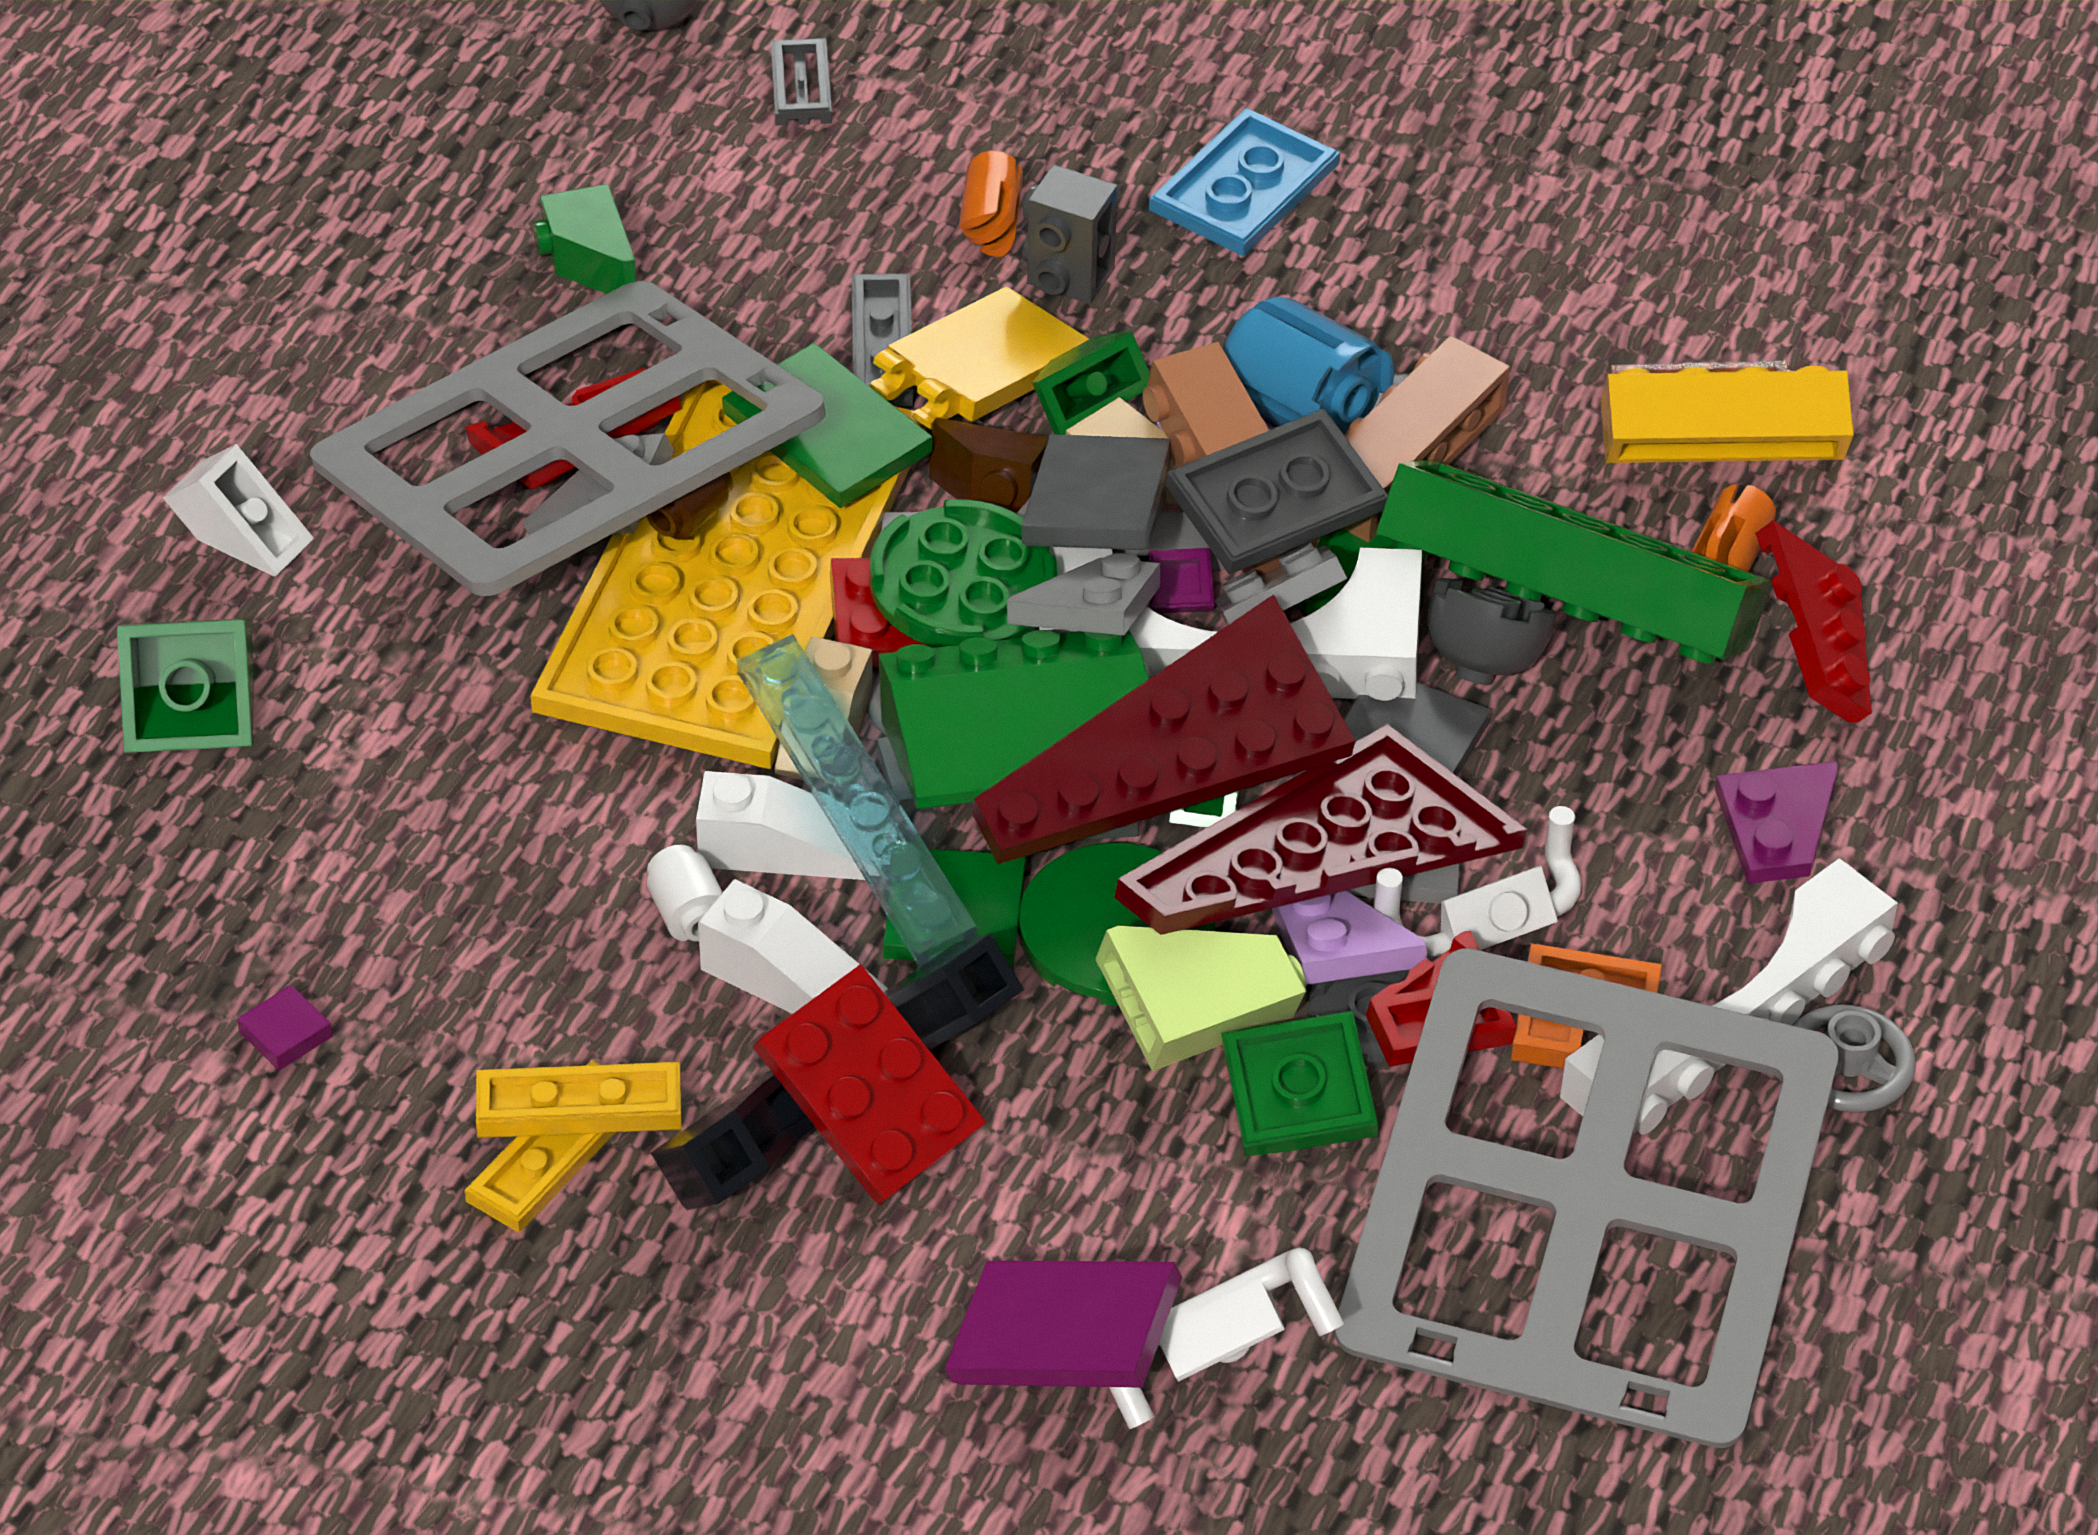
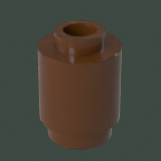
(692, 510)

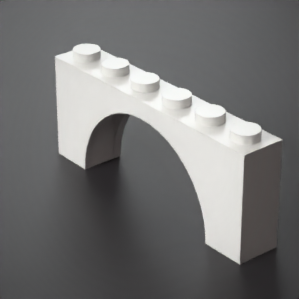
(1356, 641)

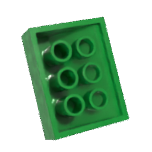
(990, 706)

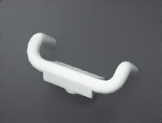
(1502, 907)
(1231, 1319)

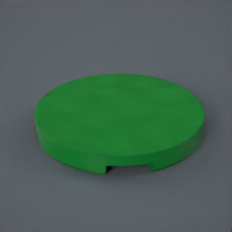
(952, 571)
(1072, 908)

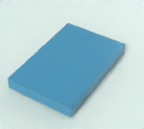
(1244, 181)

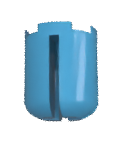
(1306, 362)

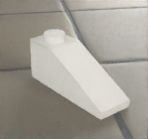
(767, 828)
(769, 949)

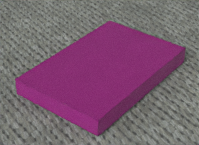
(1064, 1323)

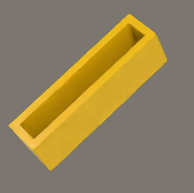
(1726, 415)

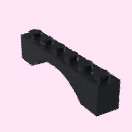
(763, 1119)

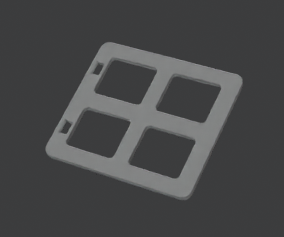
(567, 433)
(1590, 1195)

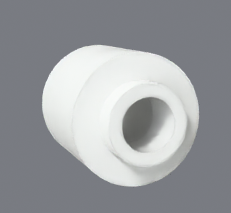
(682, 889)

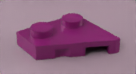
(1777, 817)

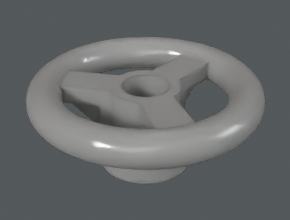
(1857, 1038)

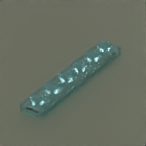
(856, 799)

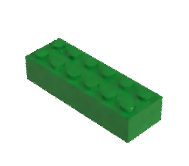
(1574, 559)

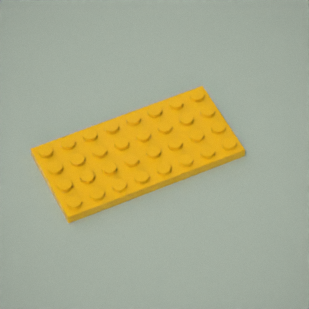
(671, 616)

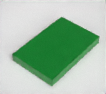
(856, 442)

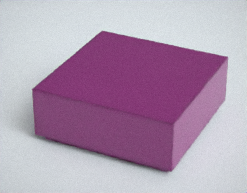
(1184, 581)
(284, 1027)

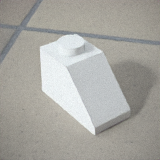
(238, 512)

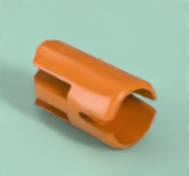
(991, 202)
(1732, 527)

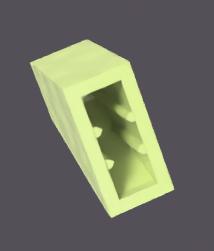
(1195, 985)

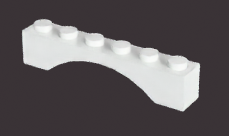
(1831, 930)

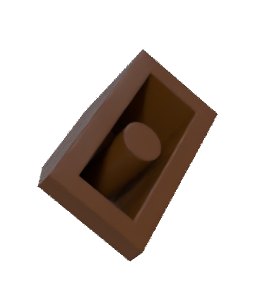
(985, 462)

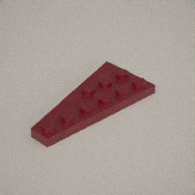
(1200, 729)
(1322, 838)

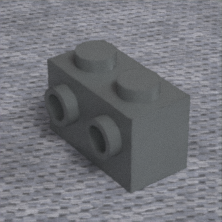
(1070, 233)

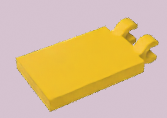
(975, 357)

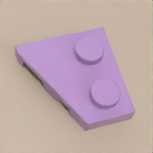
(1345, 938)

